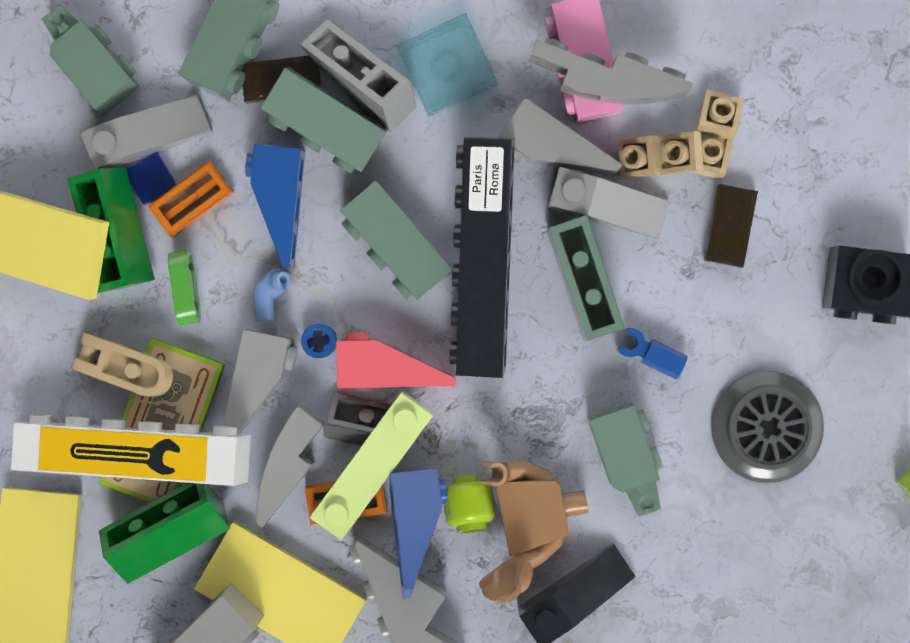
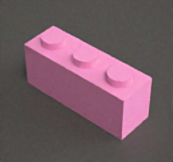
(583, 30)

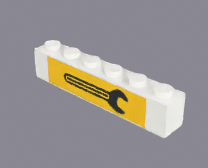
(131, 452)

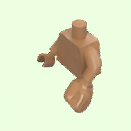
(532, 522)

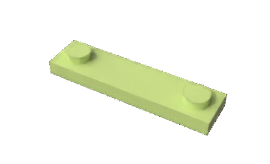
(371, 465)

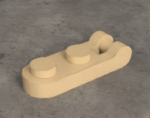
(123, 366)

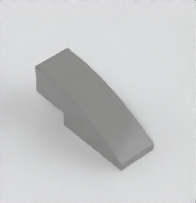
(287, 462)

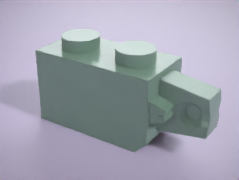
(88, 61)
(627, 456)

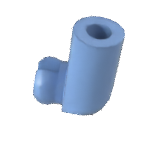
(267, 290)

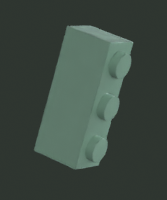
(227, 42)
(322, 121)
(394, 242)
(585, 278)

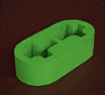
(184, 287)

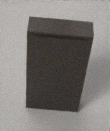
(263, 75)
(730, 226)

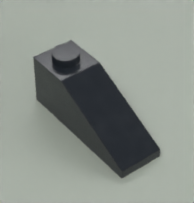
(575, 596)

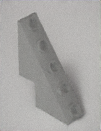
(401, 618)

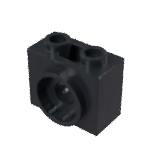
(849, 296)

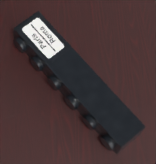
(484, 256)

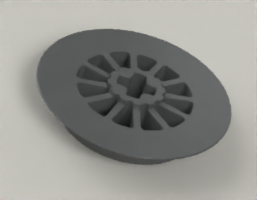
(728, 413)

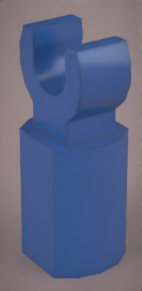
(655, 355)

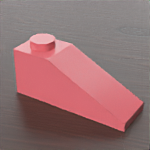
(377, 364)

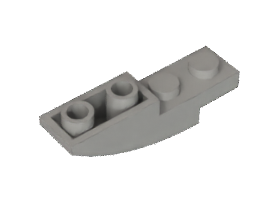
(624, 83)

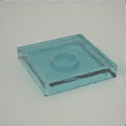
(447, 64)

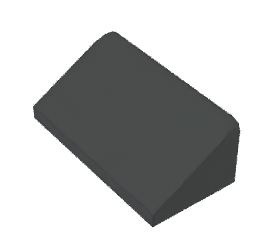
(352, 418)

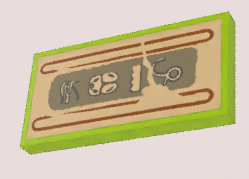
(184, 403)

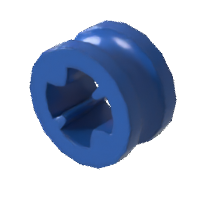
(310, 333)

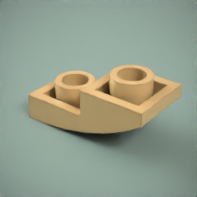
(718, 126)
(660, 155)

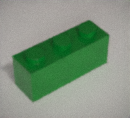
(109, 197)
(163, 530)

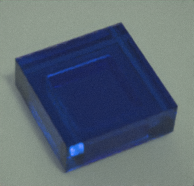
(150, 178)

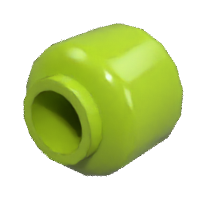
(469, 505)

